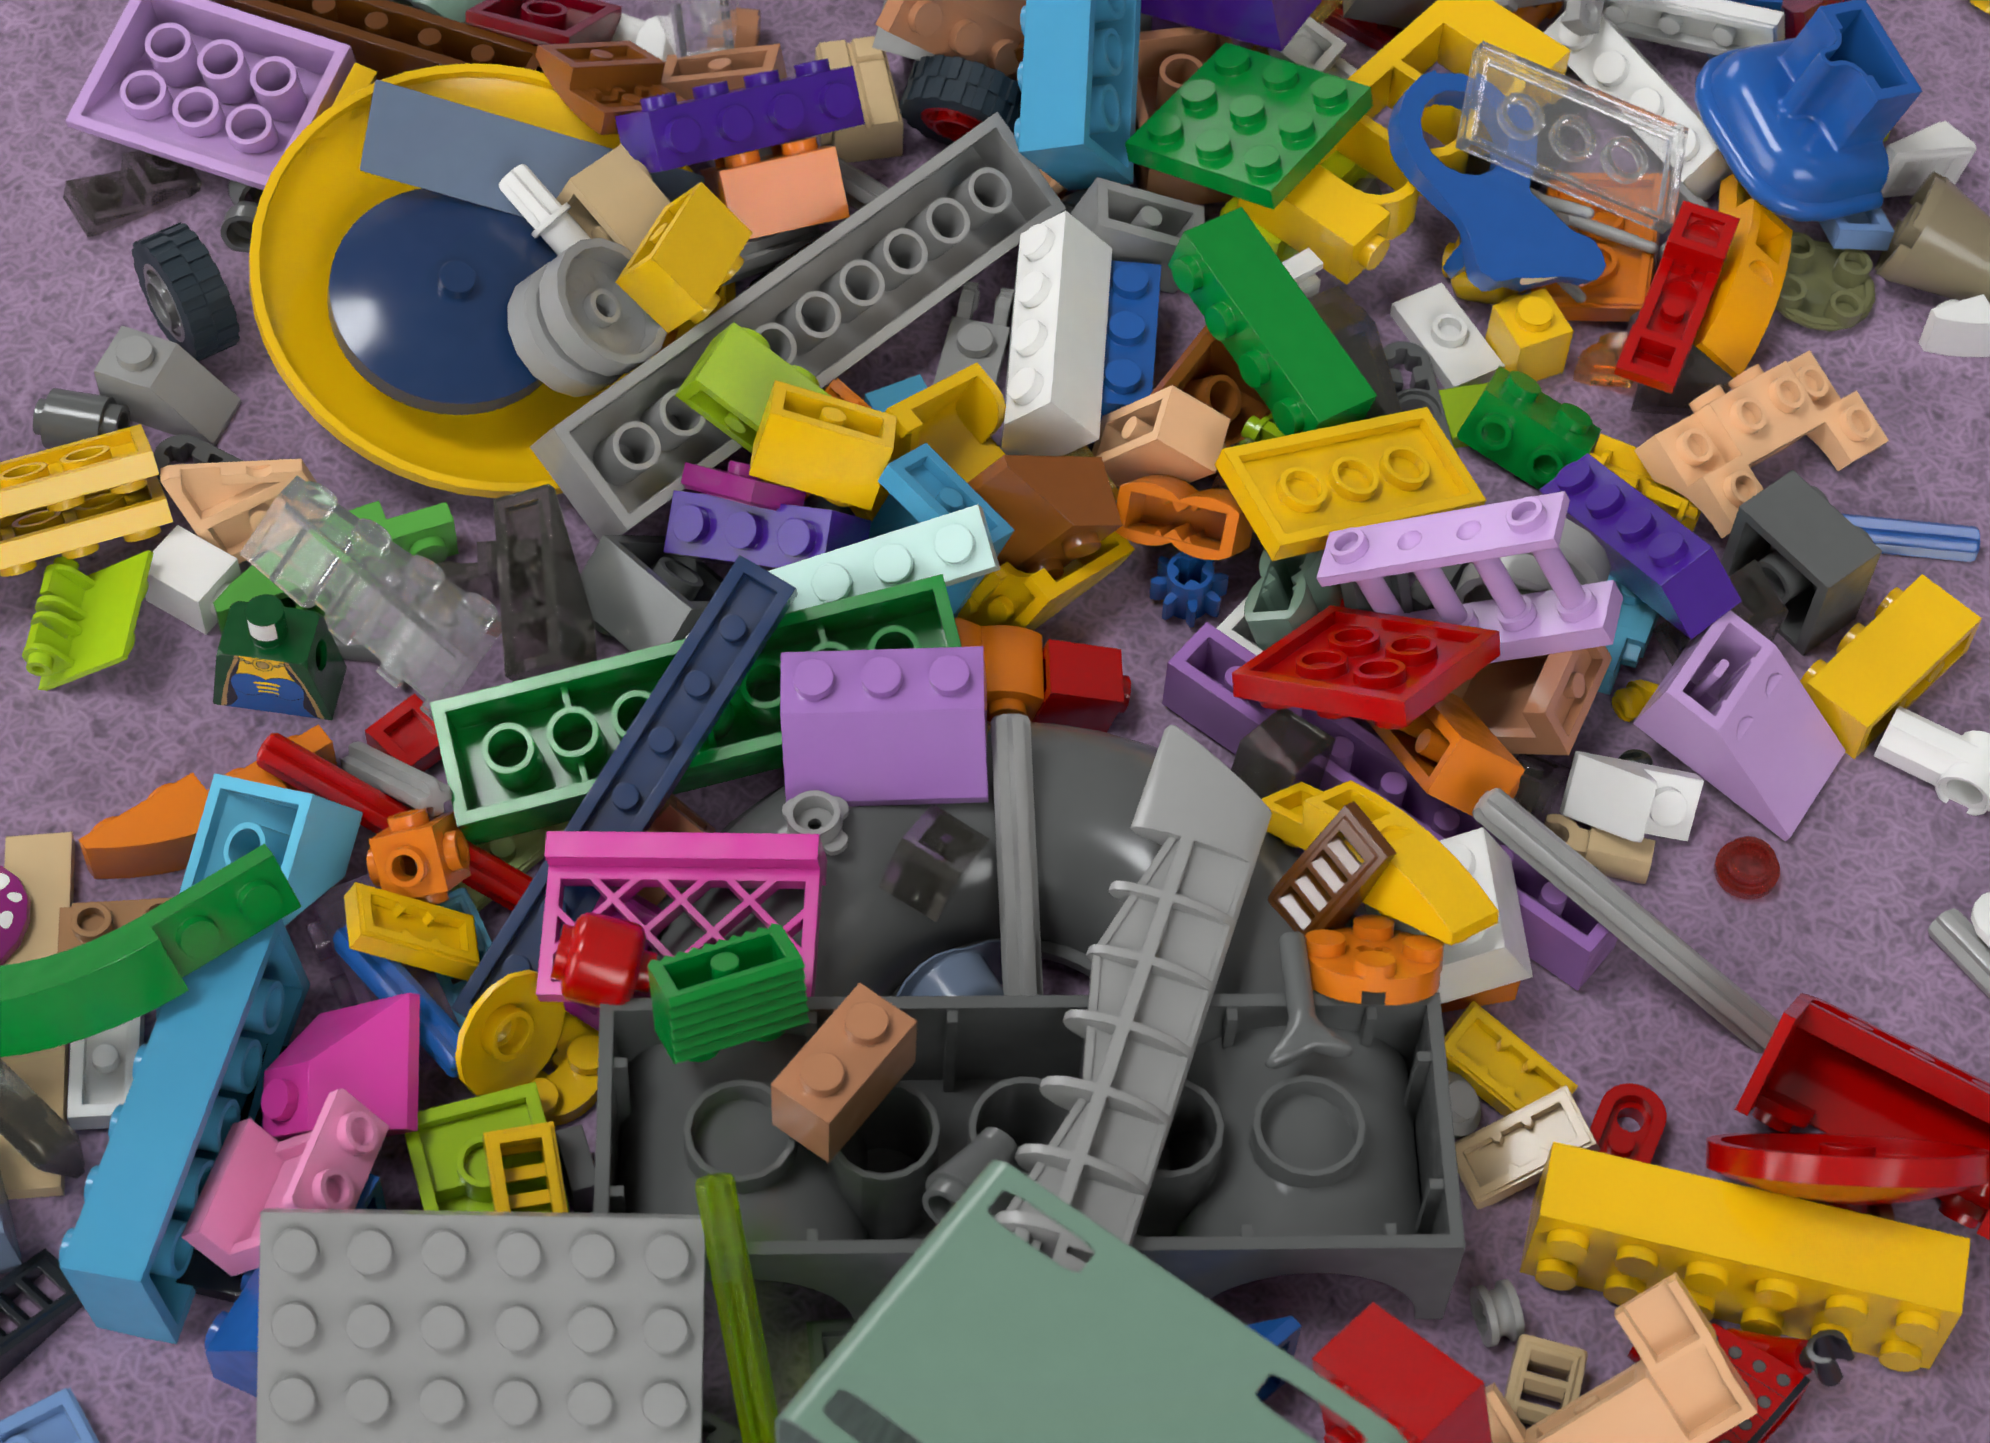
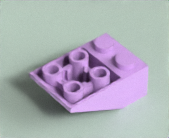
(1744, 724)

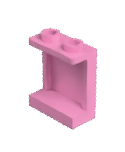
(302, 1172)

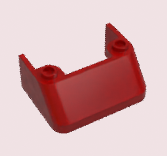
(1864, 1081)

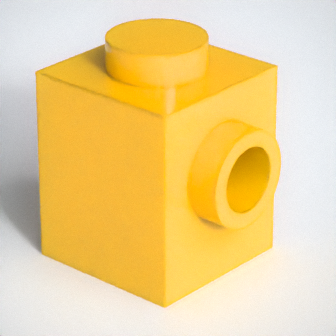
(1530, 334)

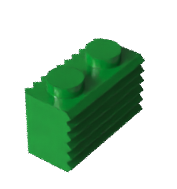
(728, 994)

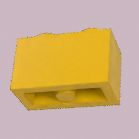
(685, 259)
(822, 446)

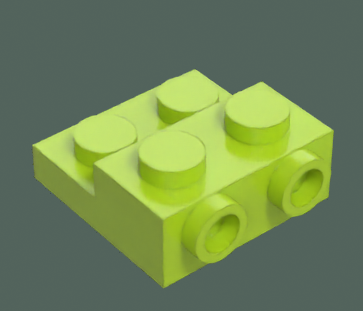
(451, 1156)

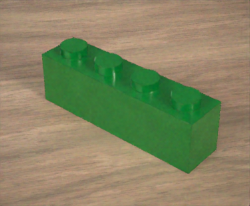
(1269, 326)

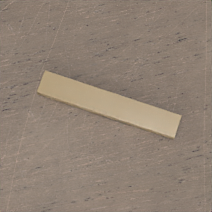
(47, 871)

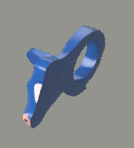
(1503, 227)

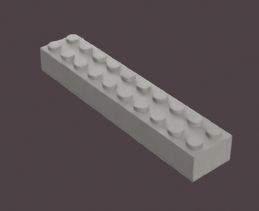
(816, 311)

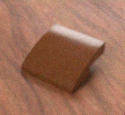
(602, 79)

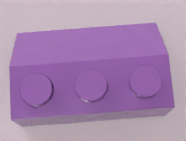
(886, 725)

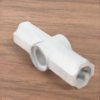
(1941, 757)

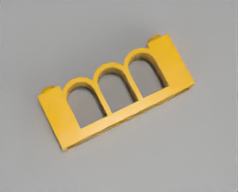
(1353, 227)

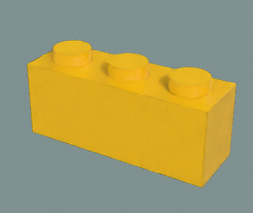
(1889, 661)

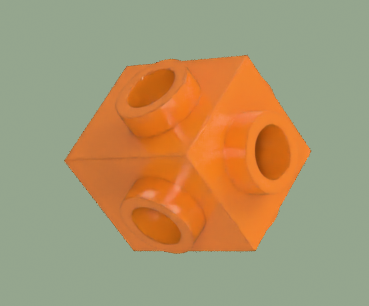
(431, 843)

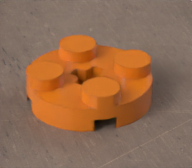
(1374, 960)

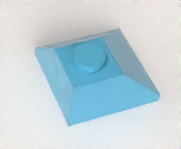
(303, 831)

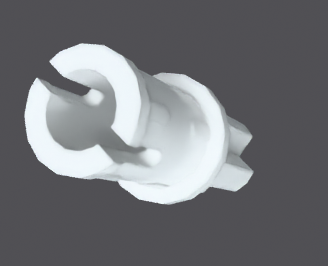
(541, 209)

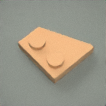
(229, 498)

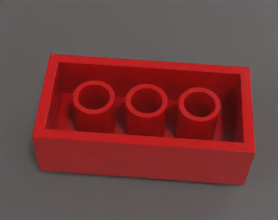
(1402, 1382)

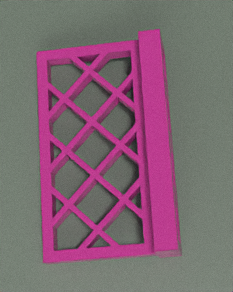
(688, 862)

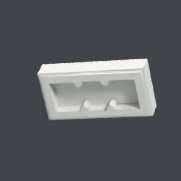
(1448, 336)

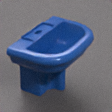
(1810, 113)

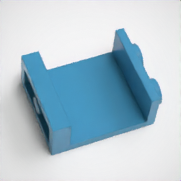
(925, 488)

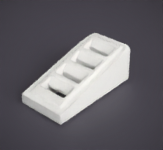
(1930, 150)

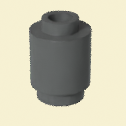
(75, 416)

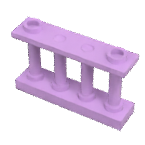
(1529, 623)

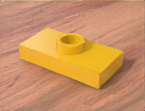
(411, 931)
(1499, 1063)

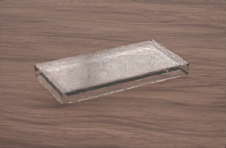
(1572, 137)

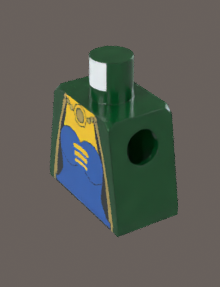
(278, 660)

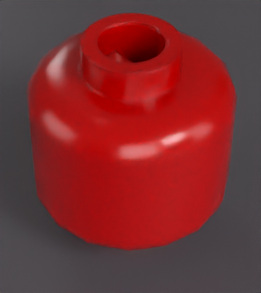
(602, 960)

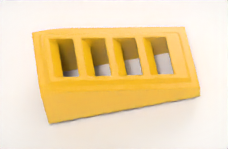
(519, 1141)

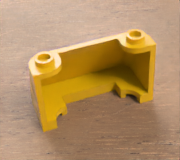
(958, 424)

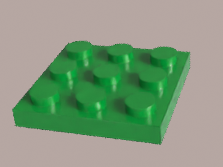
(1249, 125)

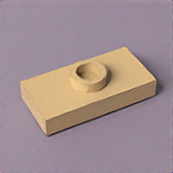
(1516, 1147)

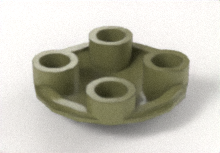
(1826, 285)

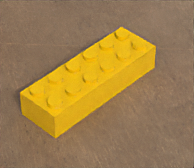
(1746, 1255)

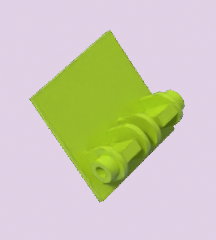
(85, 619)

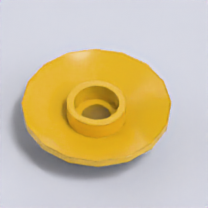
(507, 1035)

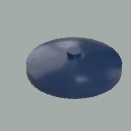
(426, 300)

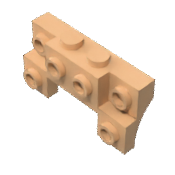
(1765, 412)
(1673, 1395)

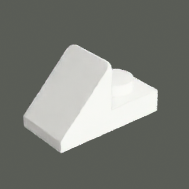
(1631, 797)

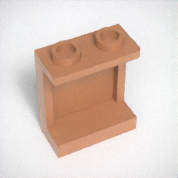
(1537, 700)

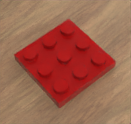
(1366, 666)

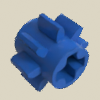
(1188, 587)

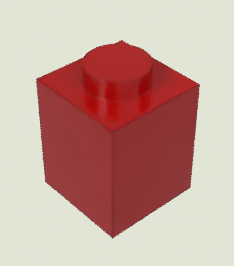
(1083, 685)

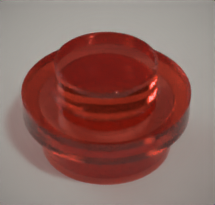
(1747, 868)

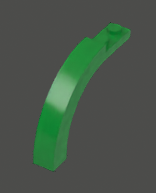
(141, 963)

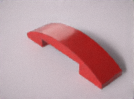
(1677, 297)

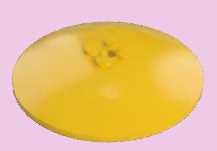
(294, 239)

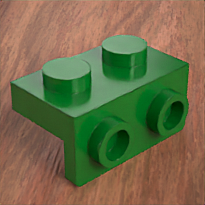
(1527, 428)

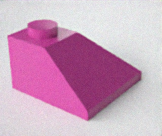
(357, 1048)

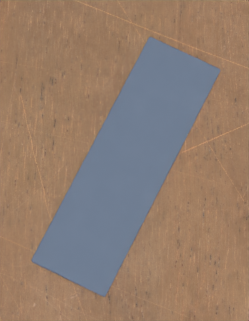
(471, 150)

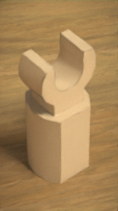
(1606, 851)

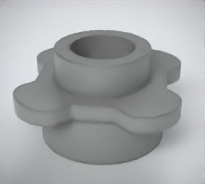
(822, 809)

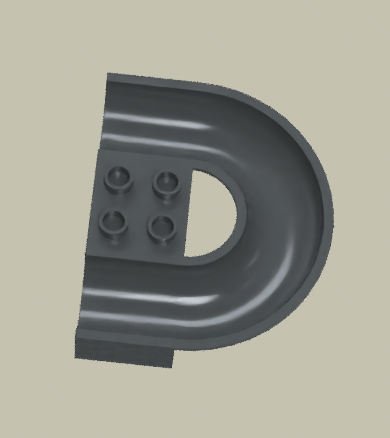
(1261, 1165)

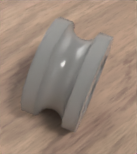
(1497, 1312)

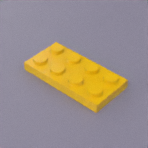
(1345, 478)

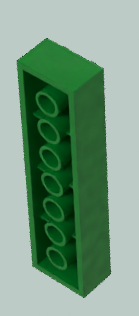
(536, 745)

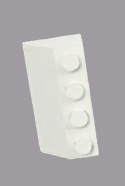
(1057, 339)

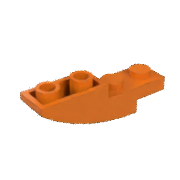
(162, 829)

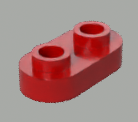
(1633, 1102)

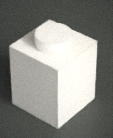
(189, 577)

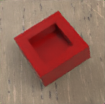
(406, 735)

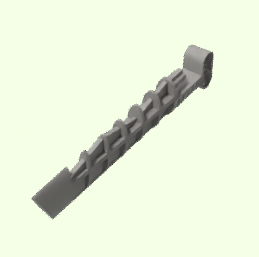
(1145, 999)

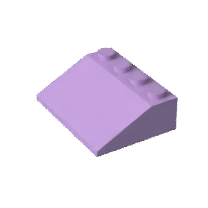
(209, 86)

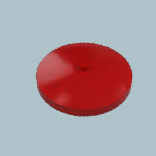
(1848, 1168)

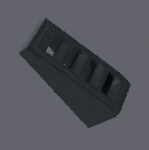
(34, 1330)

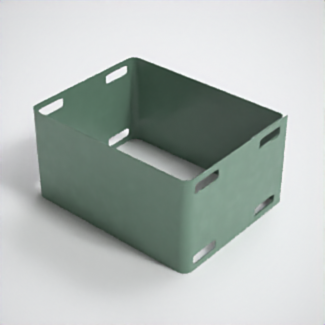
(1012, 1348)

